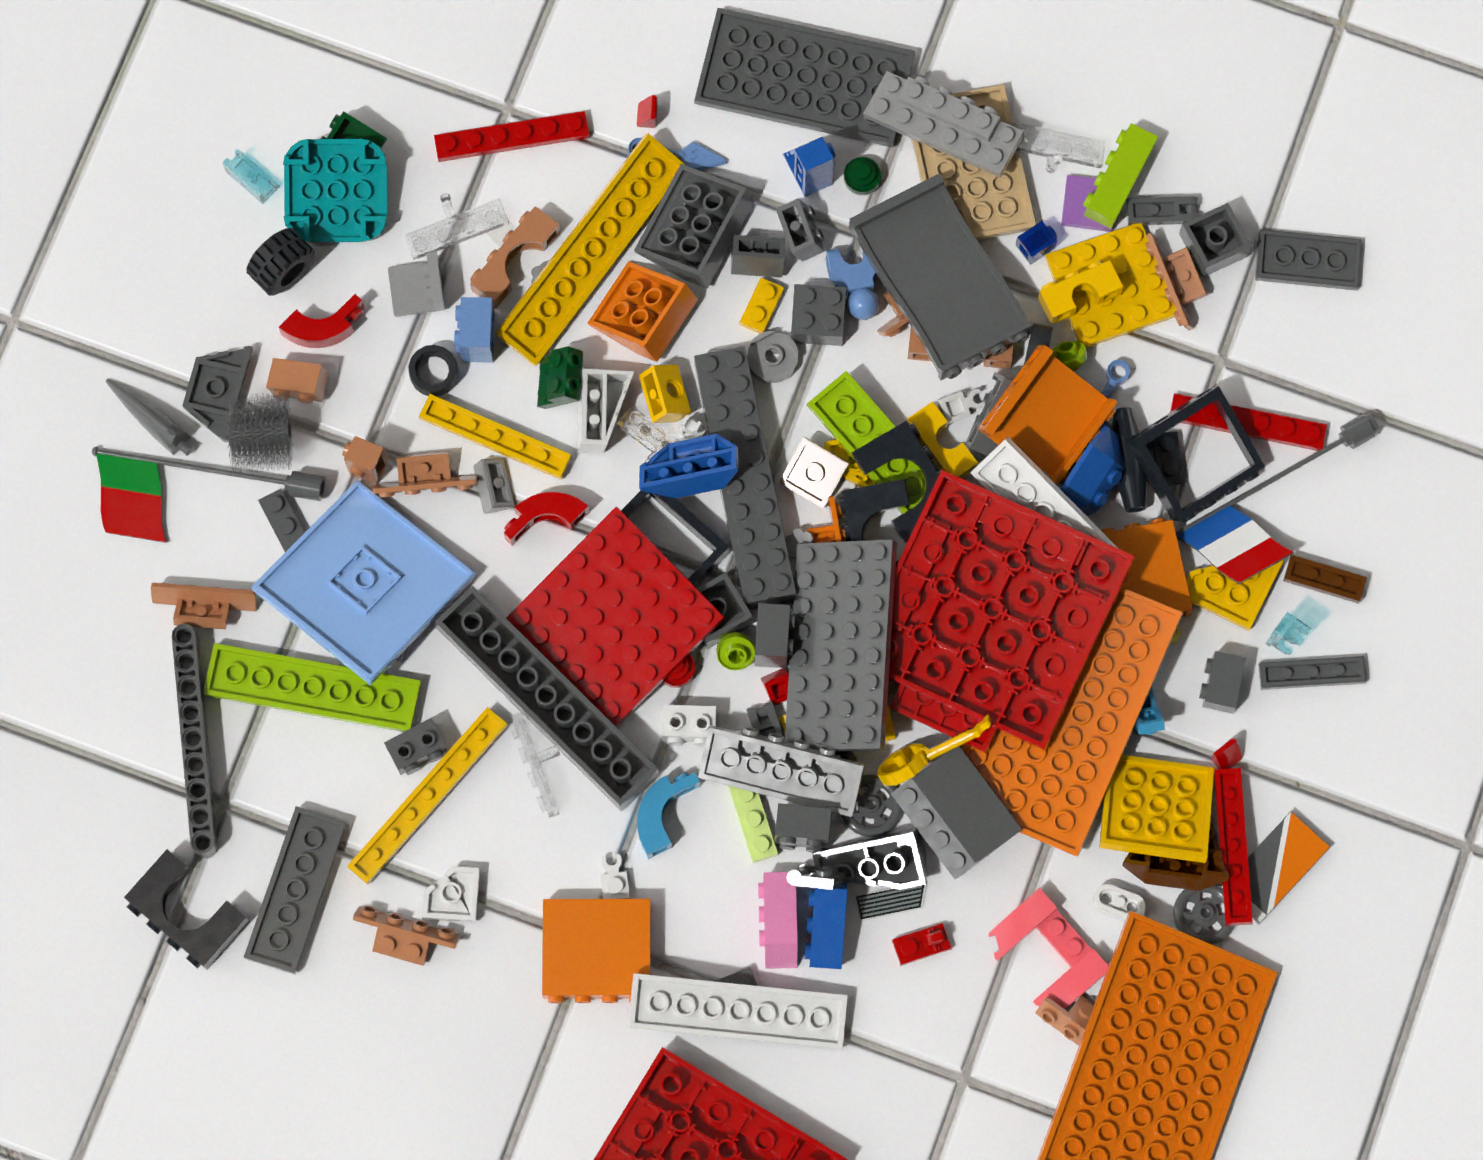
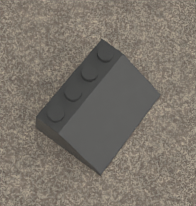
(694, 225)
(956, 812)

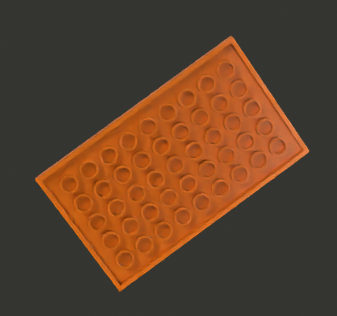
(1062, 788)
(1159, 1050)

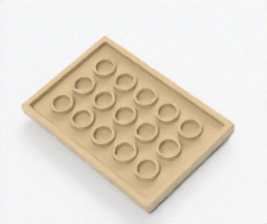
(986, 202)

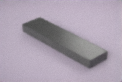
(1312, 673)

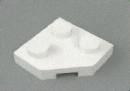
(453, 896)

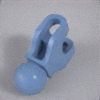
(858, 281)

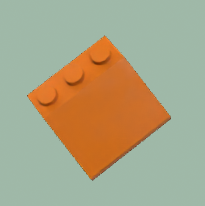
(643, 310)

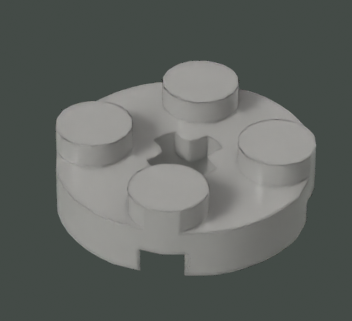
(777, 343)

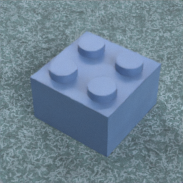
(476, 329)

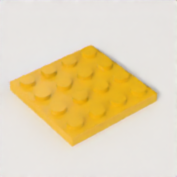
(1143, 293)
(1158, 809)

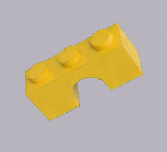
(1098, 280)
(930, 424)

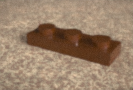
(1324, 579)

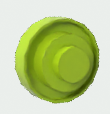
(1071, 354)
(735, 651)

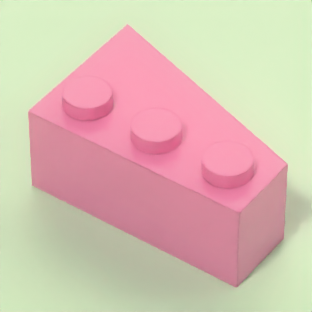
(779, 920)

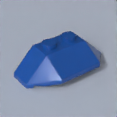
(690, 467)
(1095, 472)

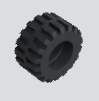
(280, 261)

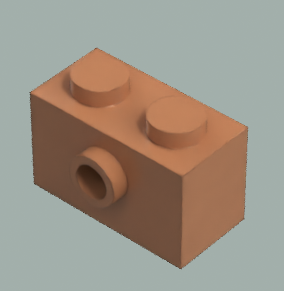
(297, 380)
(364, 459)

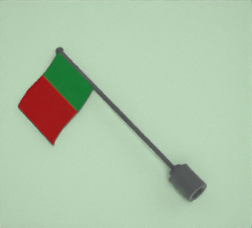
(134, 491)

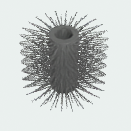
(258, 431)

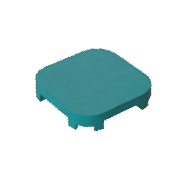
(336, 190)

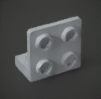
(416, 287)

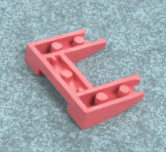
(1042, 914)

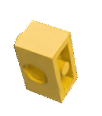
(664, 393)

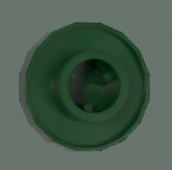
(862, 176)

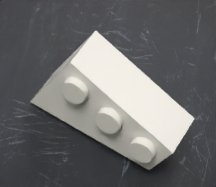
(599, 407)

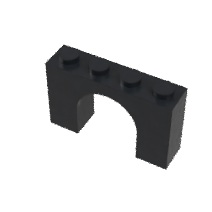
(900, 444)
(868, 501)
(150, 899)

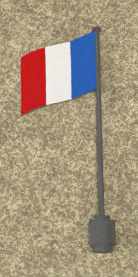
(1239, 544)

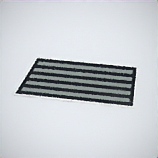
(889, 902)

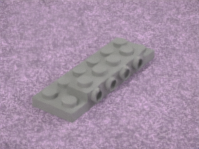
(944, 122)
(781, 769)

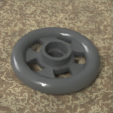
(880, 825)
(1183, 919)

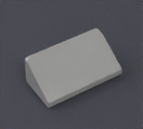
(493, 485)

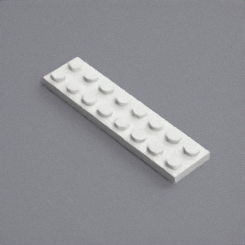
(737, 1011)

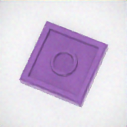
(1073, 212)

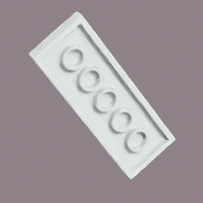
(1017, 478)

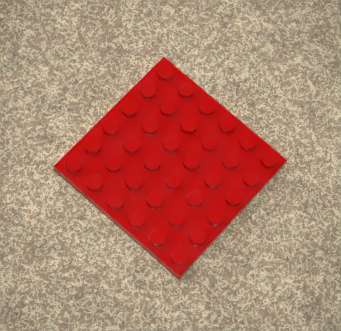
(615, 617)

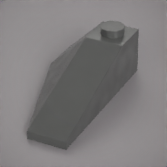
(886, 860)

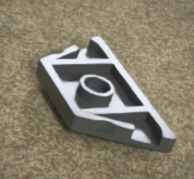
(212, 383)

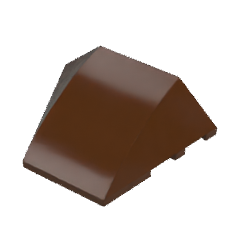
(1177, 872)

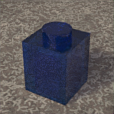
(1037, 242)

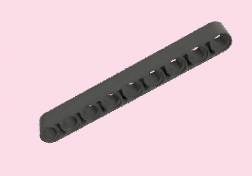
(194, 753)

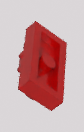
(921, 944)

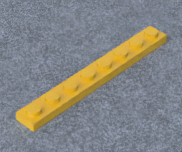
(427, 796)

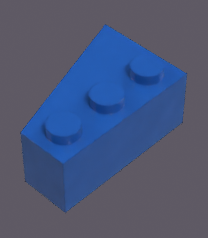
(812, 165)
(826, 927)

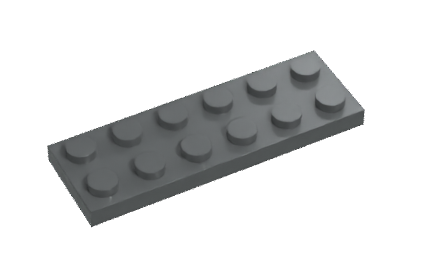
(295, 890)

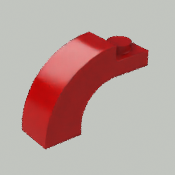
(325, 331)
(545, 507)

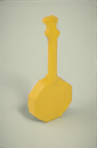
(914, 757)

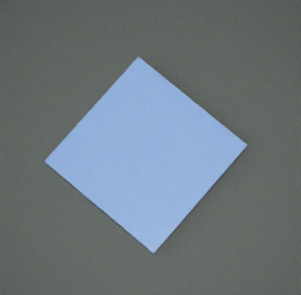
(363, 582)

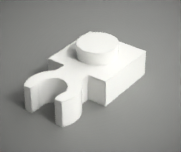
(957, 407)
(691, 428)
(614, 883)

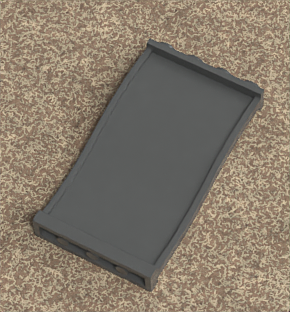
(940, 277)

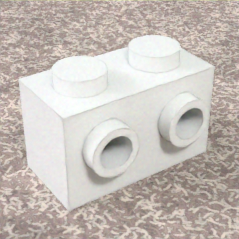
(687, 723)

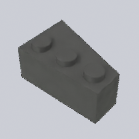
(976, 439)

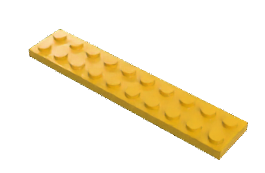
(589, 250)

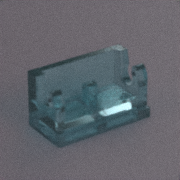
(250, 176)
(1288, 629)

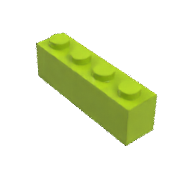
(1120, 176)

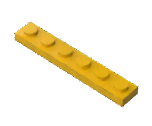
(495, 436)

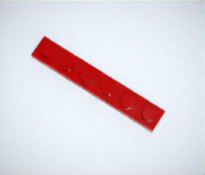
(511, 136)
(1259, 425)
(1233, 846)

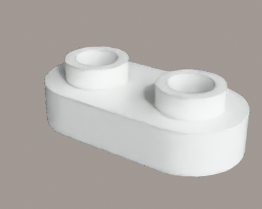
(1119, 900)

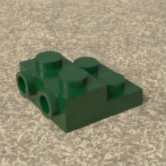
(350, 128)
(560, 377)

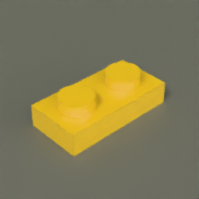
(761, 306)

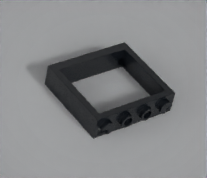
(1154, 475)
(694, 525)

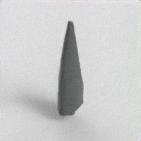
(153, 420)

